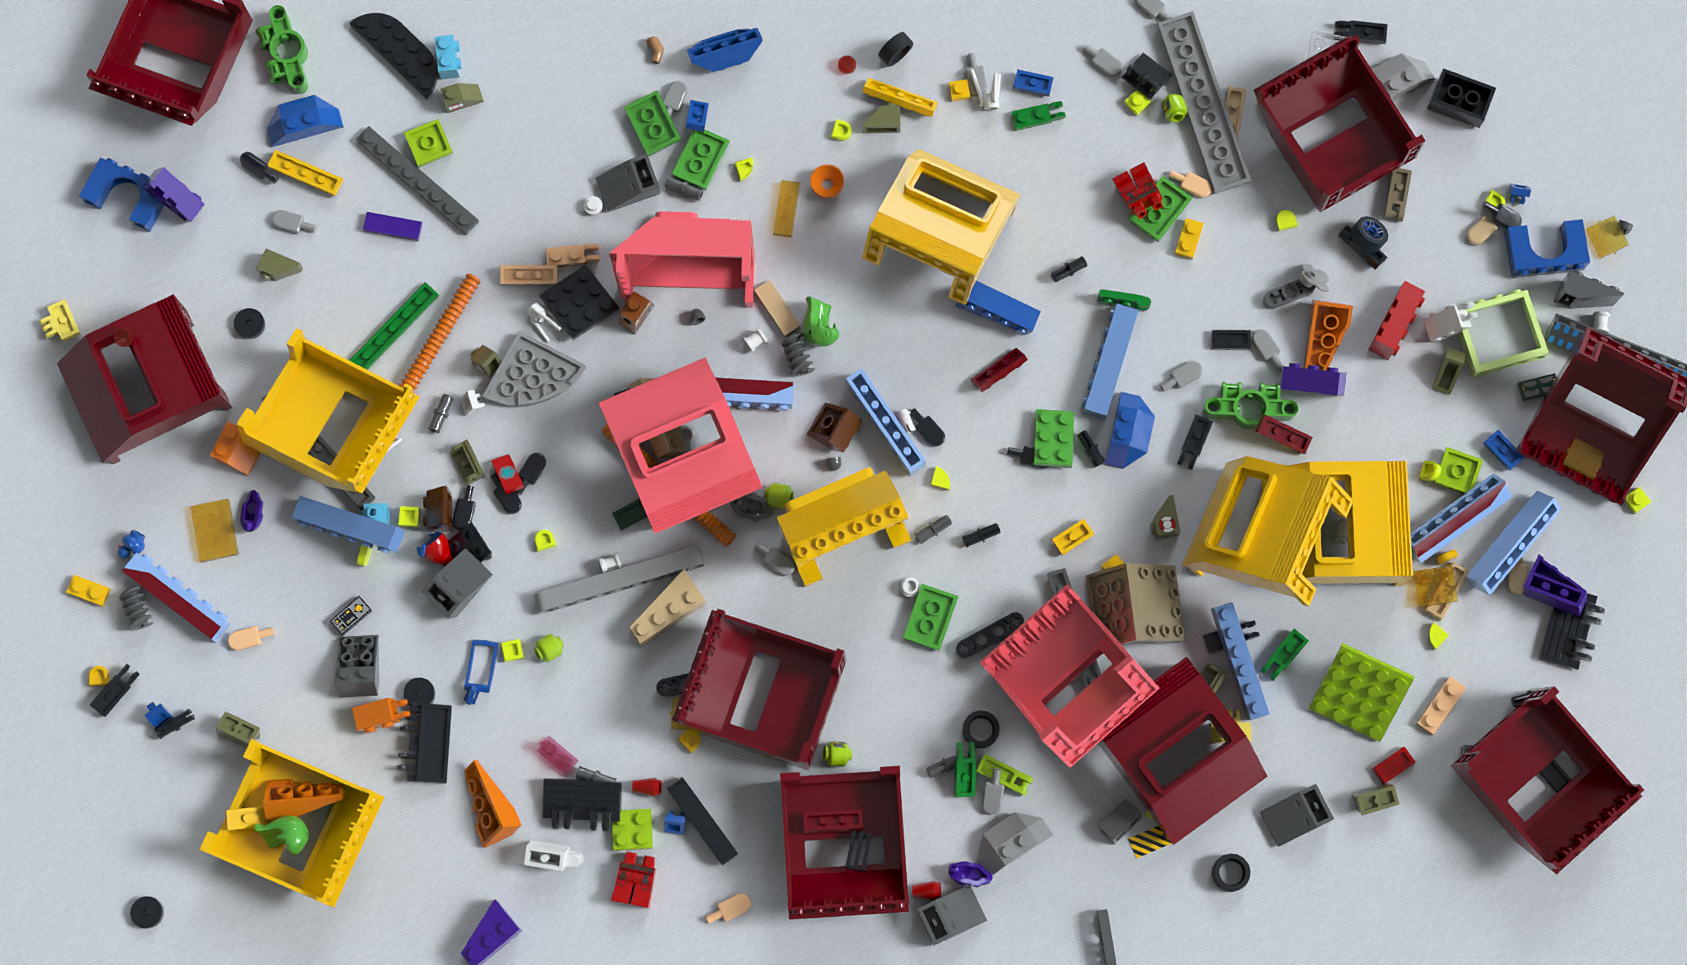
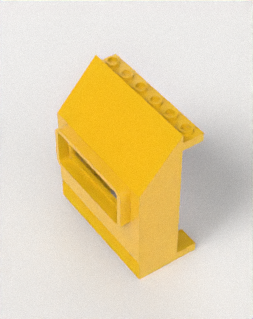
(937, 230)
(304, 402)
(840, 516)
(1375, 524)
(1278, 533)
(336, 845)

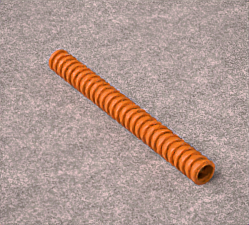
(441, 331)
(706, 519)

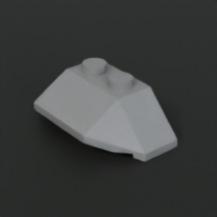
(1402, 75)
(1011, 840)

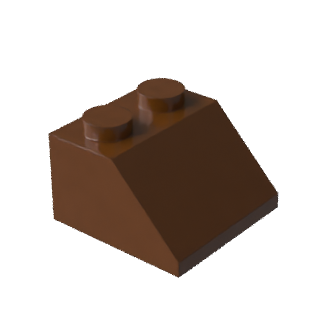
(834, 427)
(438, 510)

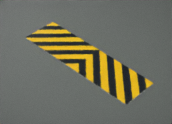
(1148, 841)

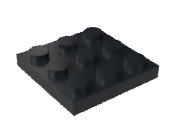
(579, 302)

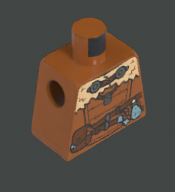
(635, 311)

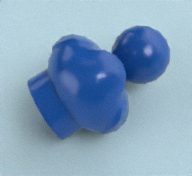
(132, 541)

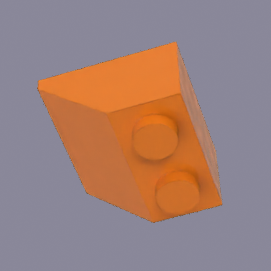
(233, 452)

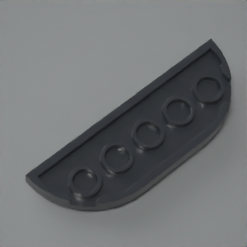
(399, 49)

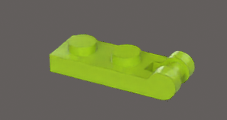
(1007, 776)

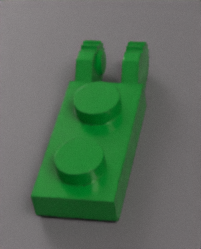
(1036, 115)
(1110, 297)
(1286, 652)
(965, 771)

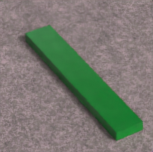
(395, 326)

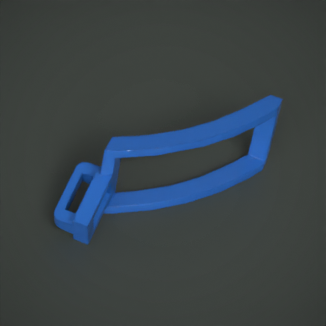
(479, 687)

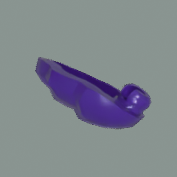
(251, 512)
(969, 874)

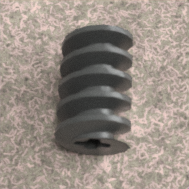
(796, 355)
(134, 609)

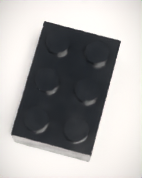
(1461, 98)

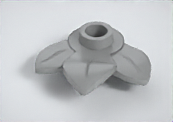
(1310, 277)

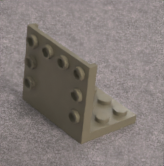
(1138, 602)

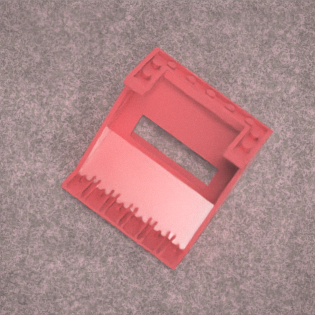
(687, 253)
(695, 479)
(1049, 655)

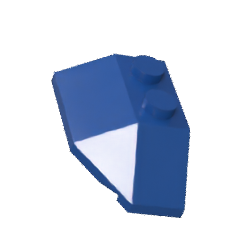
(726, 49)
(302, 120)
(1130, 431)

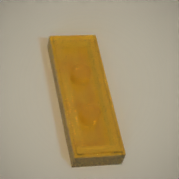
(786, 208)

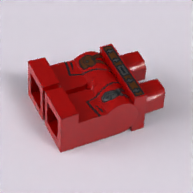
(1143, 196)
(635, 875)

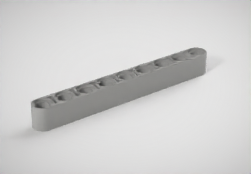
(618, 580)

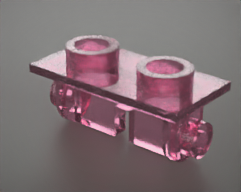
(557, 755)

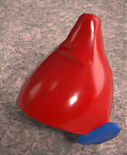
(436, 549)

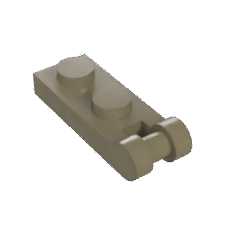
(1397, 194)

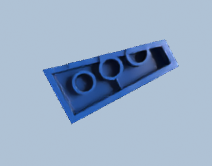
(1001, 309)

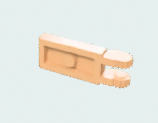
(571, 255)

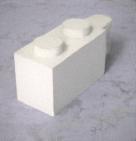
(1449, 321)
(551, 856)

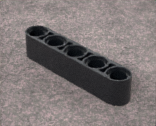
(702, 821)

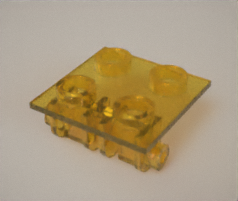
(1435, 586)

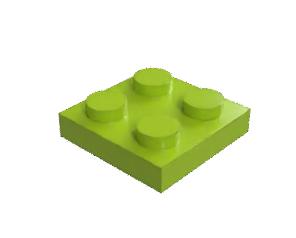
(428, 143)
(1458, 470)
(633, 830)

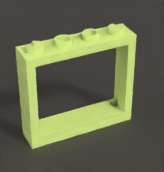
(1540, 353)

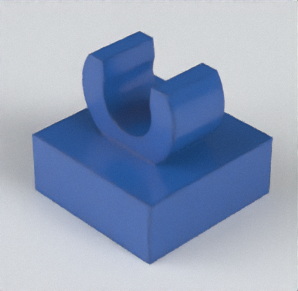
(1519, 190)
(157, 714)
(674, 823)

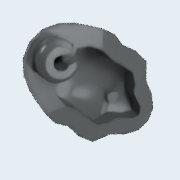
(751, 507)

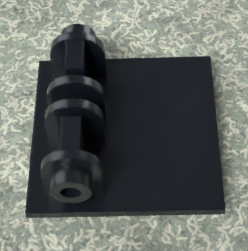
(1146, 76)
(469, 539)

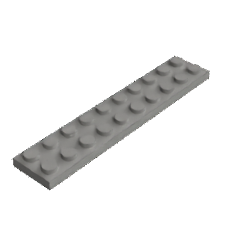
(1204, 102)

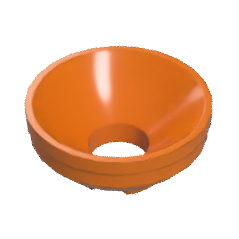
(823, 173)

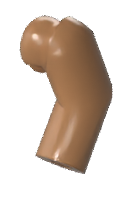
(657, 47)

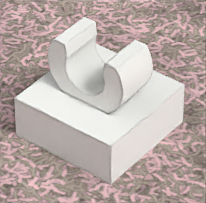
(470, 402)

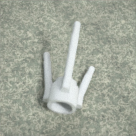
(991, 100)
(539, 314)

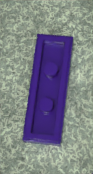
(392, 226)

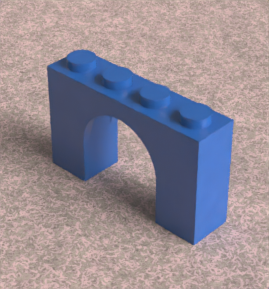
(107, 176)
(1525, 261)

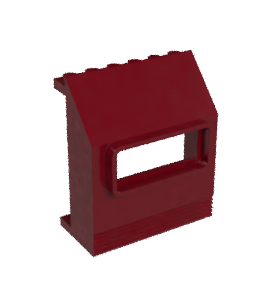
(190, 28)
(1355, 155)
(170, 366)
(1623, 379)
(796, 701)
(1160, 722)
(1524, 746)
(835, 889)

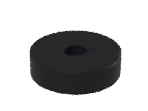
(245, 316)
(419, 684)
(155, 916)

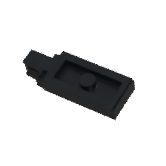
(1373, 259)

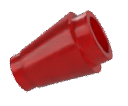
(648, 786)
(928, 890)

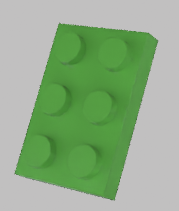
(652, 123)
(700, 158)
(1159, 221)
(1053, 438)
(930, 617)

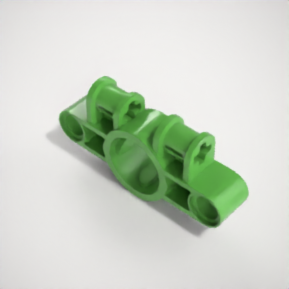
(276, 33)
(1268, 396)

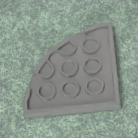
(532, 374)

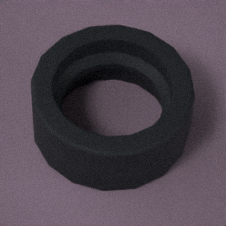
(895, 49)
(985, 715)
(1245, 868)

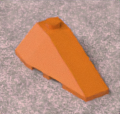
(1325, 331)
(295, 799)
(493, 810)

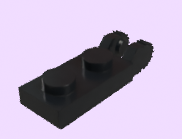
(1365, 31)
(1195, 439)
(1214, 643)
(113, 692)

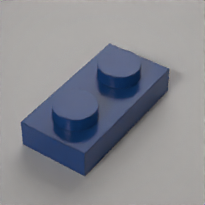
(1033, 83)
(697, 115)
(1503, 450)

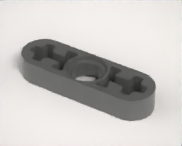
(1275, 293)
(1106, 937)

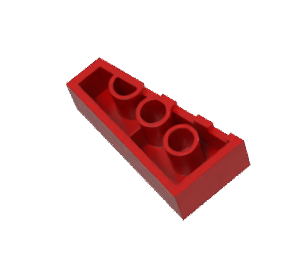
(1396, 320)

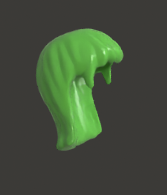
(816, 324)
(287, 831)

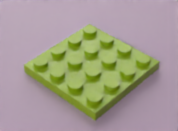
(1361, 692)

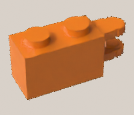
(378, 714)

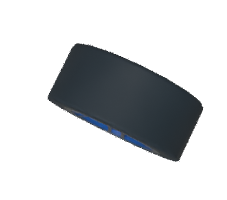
(1369, 234)

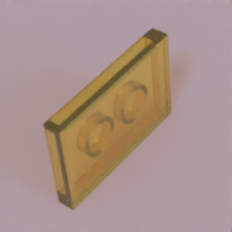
(214, 530)

